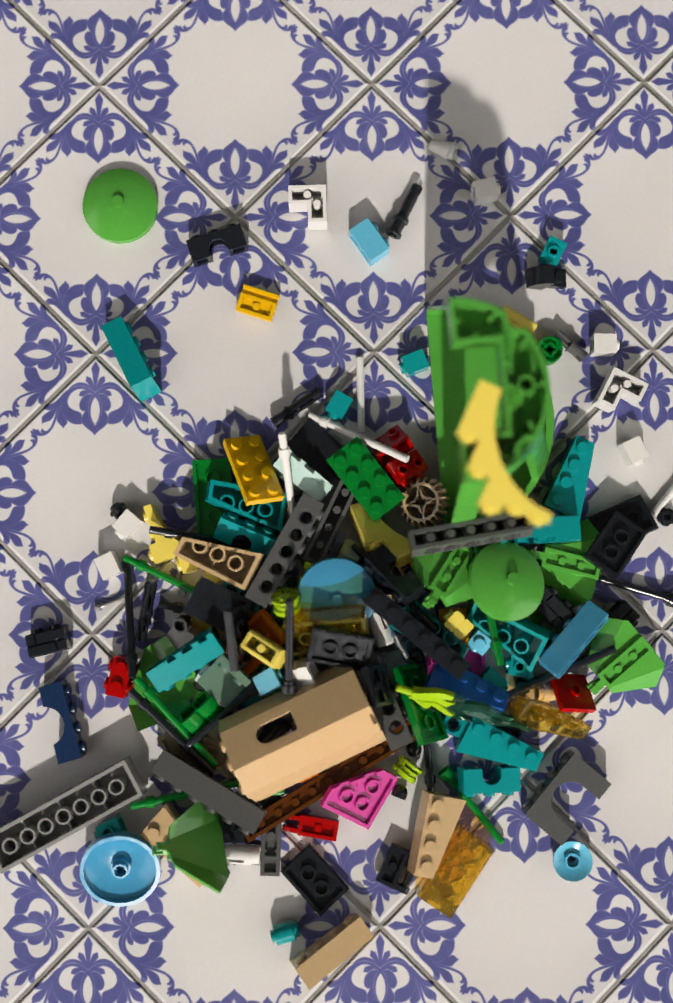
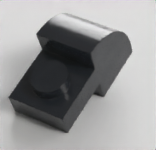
(545, 277)

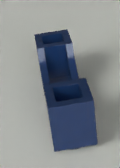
(58, 698)

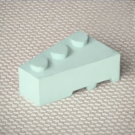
(305, 478)

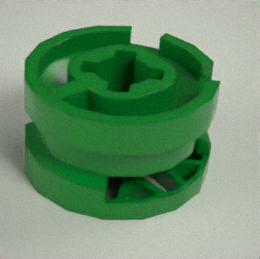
(551, 349)

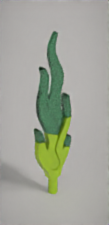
(458, 707)

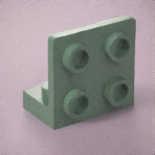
(222, 683)

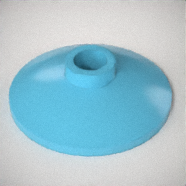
(574, 870)

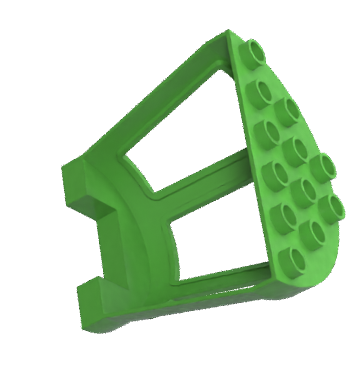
(474, 343)

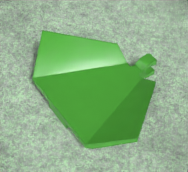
(567, 569)
(445, 576)
(633, 664)
(175, 698)
(197, 847)

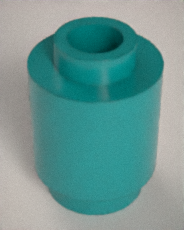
(285, 932)

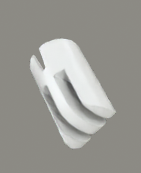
(381, 630)
(243, 854)

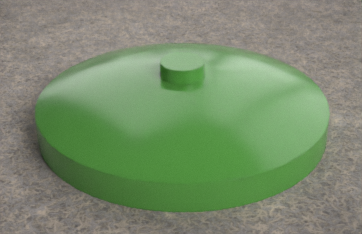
(120, 206)
(506, 581)

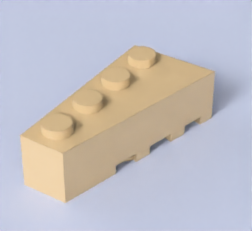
(225, 562)
(158, 828)
(432, 832)
(331, 950)

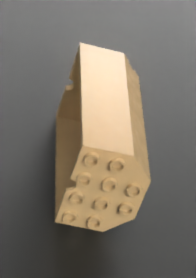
(331, 727)

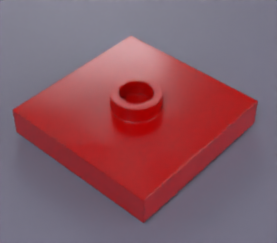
(573, 694)

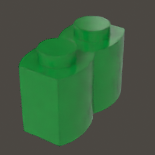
(199, 712)

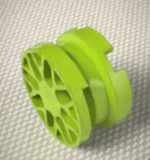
(279, 601)
(408, 773)

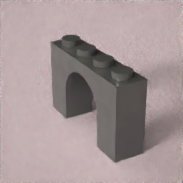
(539, 806)

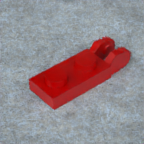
(313, 827)

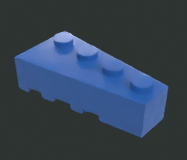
(470, 685)

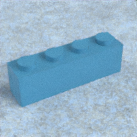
(573, 638)

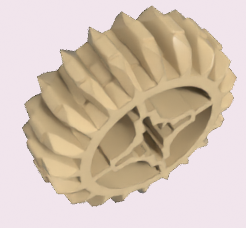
(419, 489)

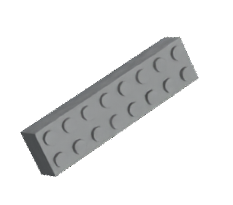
(69, 812)

